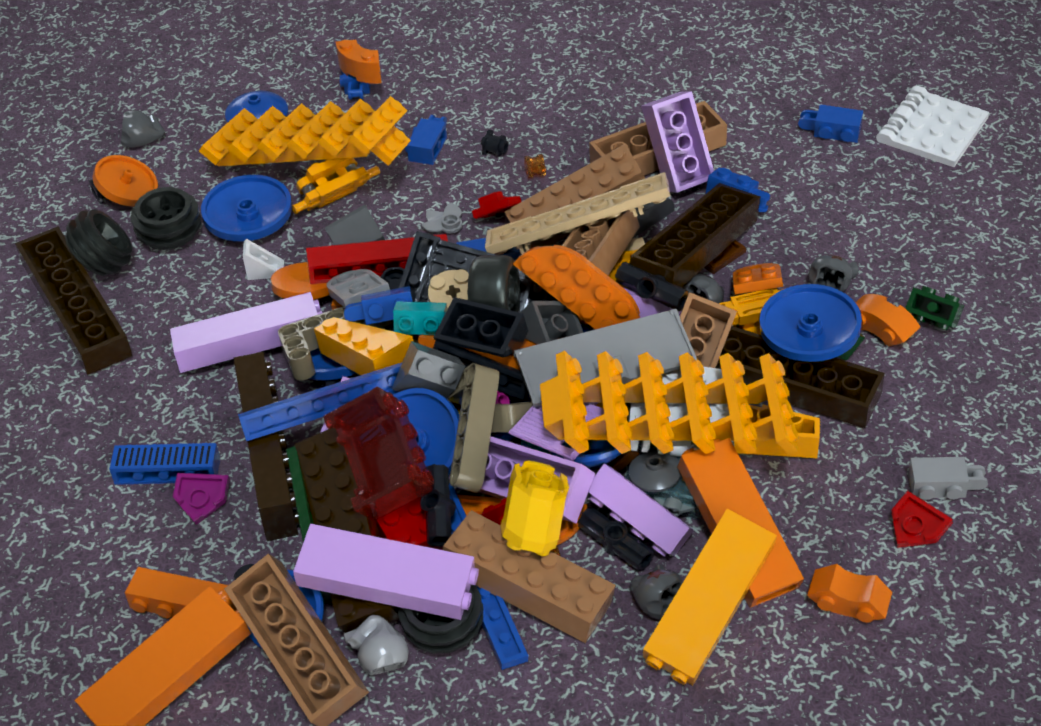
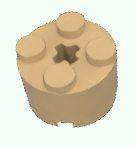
(448, 285)

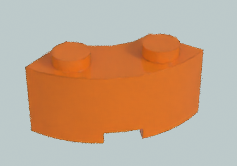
(358, 61)
(886, 320)
(850, 593)

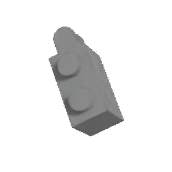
(944, 477)

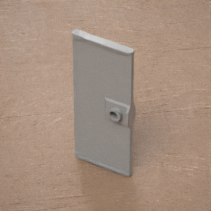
(657, 334)

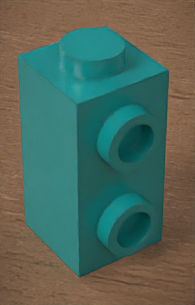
(418, 317)

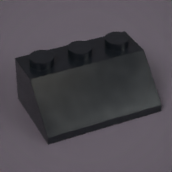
(495, 333)

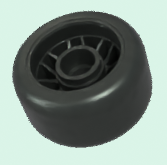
(494, 282)

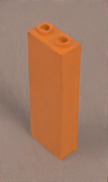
(722, 483)
(166, 663)

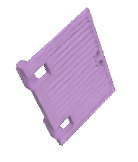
(532, 430)

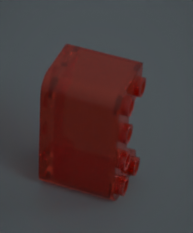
(381, 452)

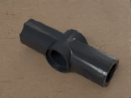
(639, 281)
(438, 507)
(616, 538)

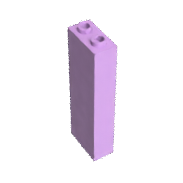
(238, 332)
(386, 571)

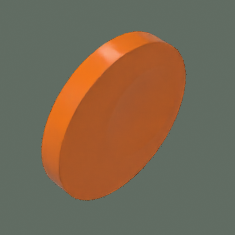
(123, 179)
(294, 280)

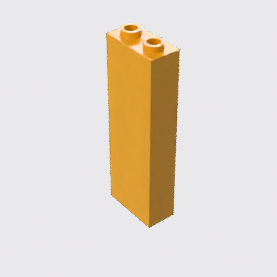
(708, 597)

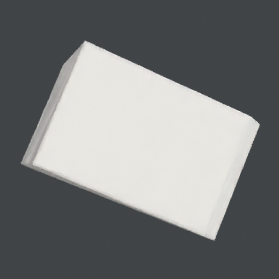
(259, 262)

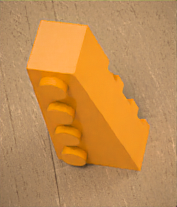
(360, 345)
(808, 432)

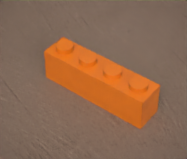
(165, 592)

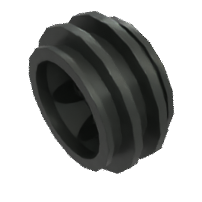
(165, 218)
(98, 242)
(443, 633)

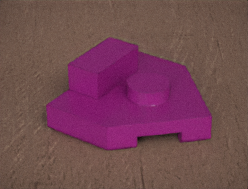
(200, 494)

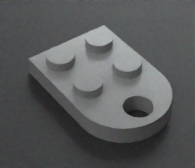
(349, 286)

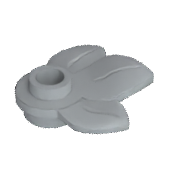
(446, 221)

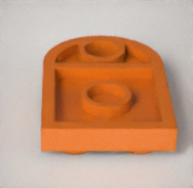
(757, 278)

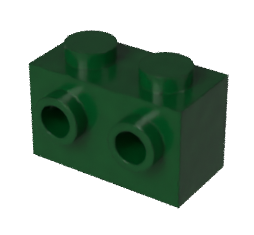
(942, 310)

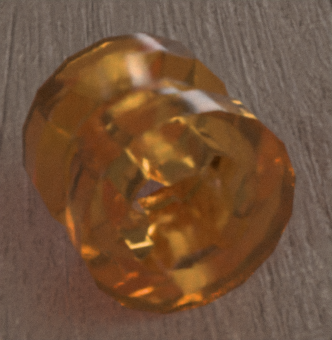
(534, 165)

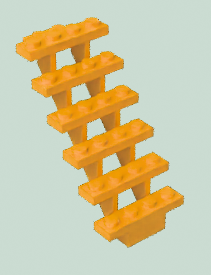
(309, 136)
(565, 411)

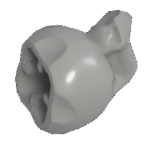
(379, 645)

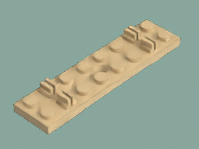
(585, 212)

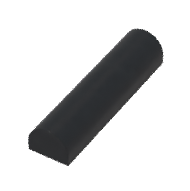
(510, 378)

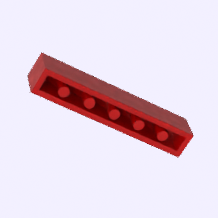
(376, 256)

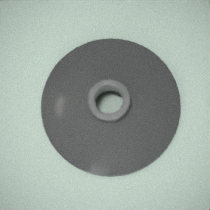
(654, 471)

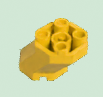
(534, 508)

